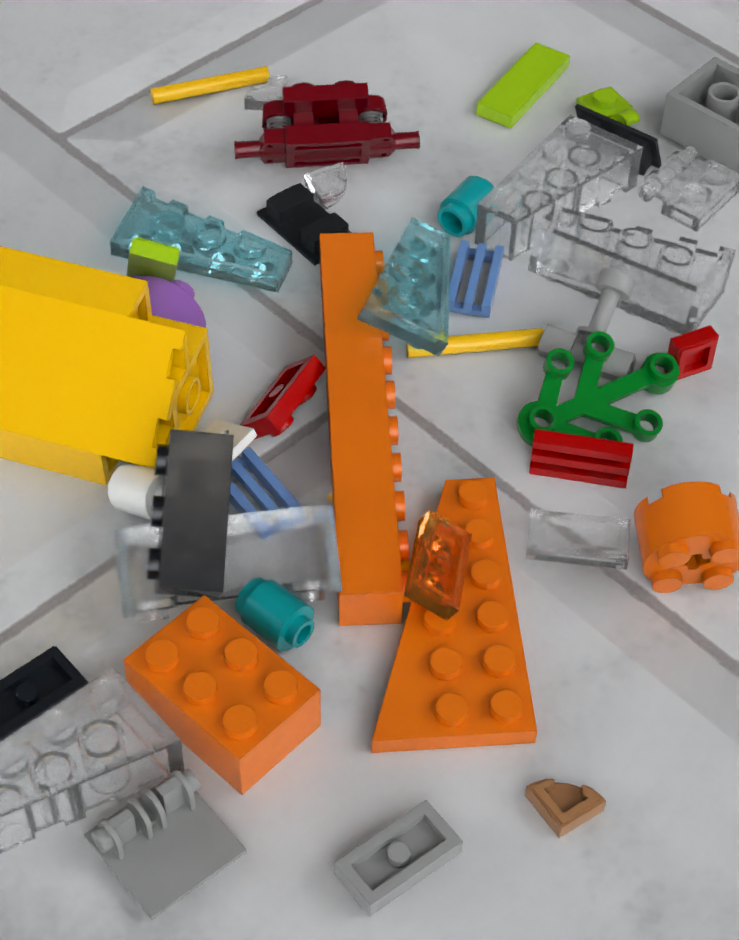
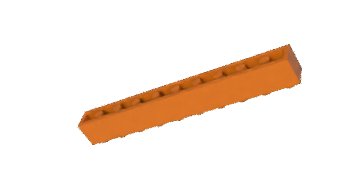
(361, 437)

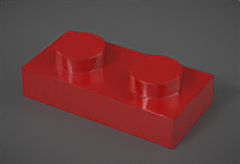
(284, 395)

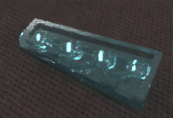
(203, 243)
(414, 289)

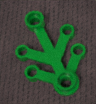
(593, 401)

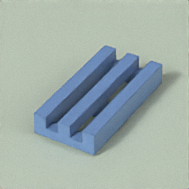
(478, 256)
(268, 480)

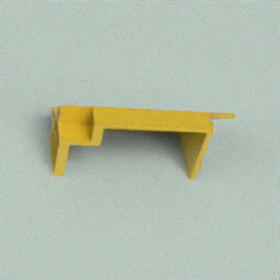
(91, 368)

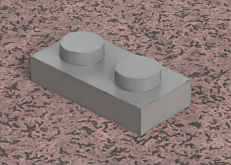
(398, 857)

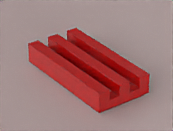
(581, 458)

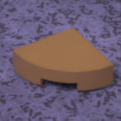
(564, 804)

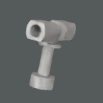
(614, 286)

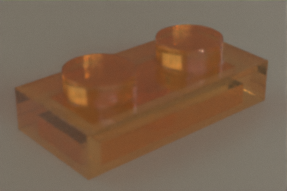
(438, 565)

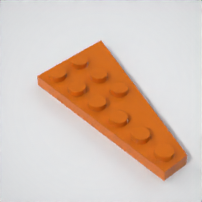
(465, 675)

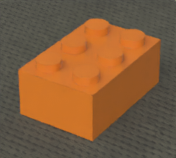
(224, 693)

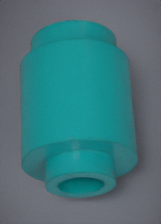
(459, 208)
(275, 613)

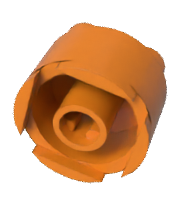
(689, 537)

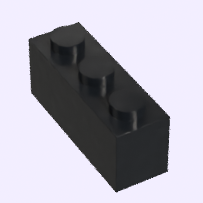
(191, 514)

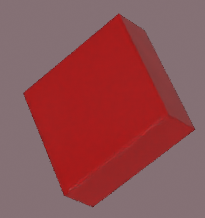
(694, 351)

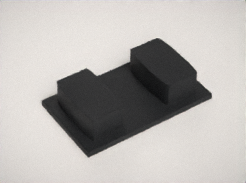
(650, 146)
(301, 220)

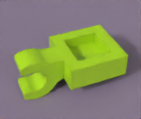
(611, 104)

